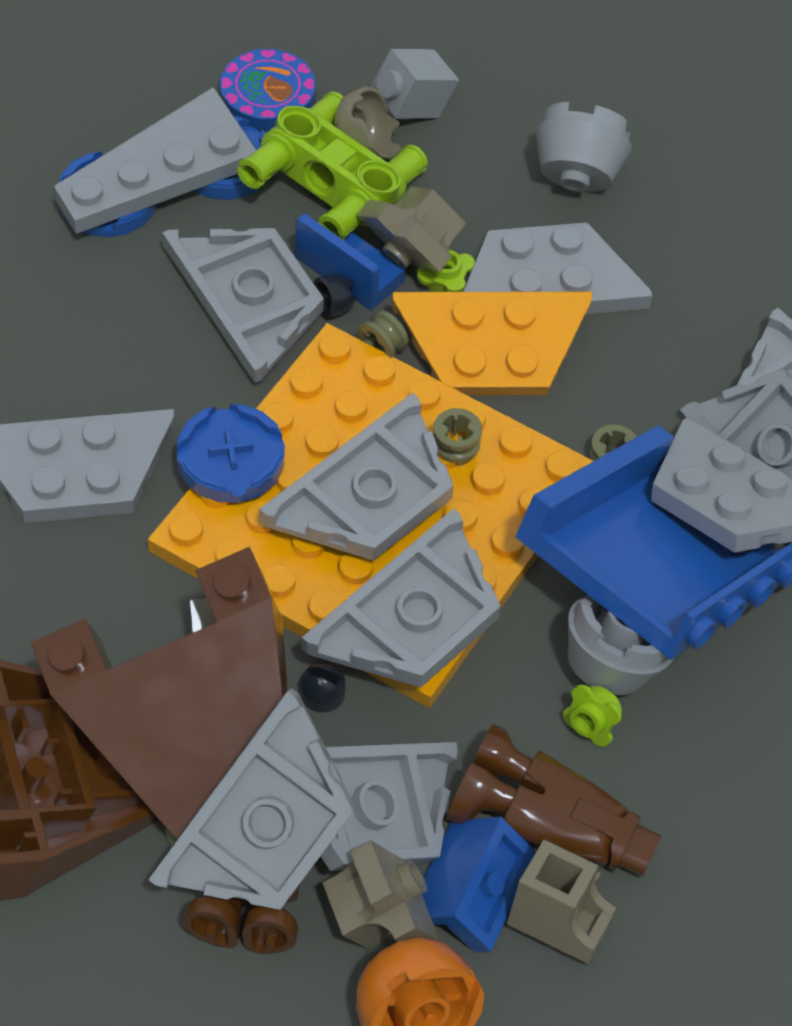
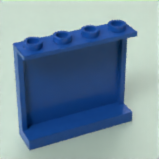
(642, 559)

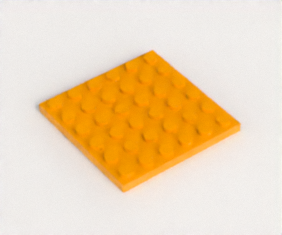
(320, 406)

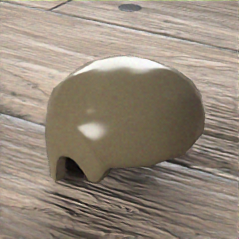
(365, 119)

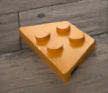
(493, 338)

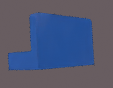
(369, 269)
(476, 879)

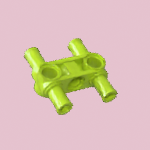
(330, 164)

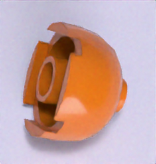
(418, 986)

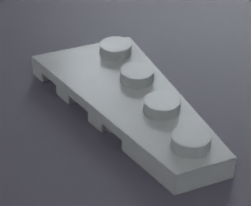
(163, 161)

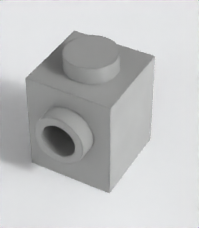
(415, 83)

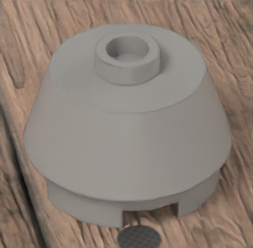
(582, 148)
(608, 651)

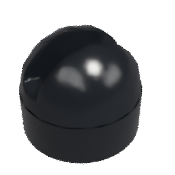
(335, 293)
(318, 691)

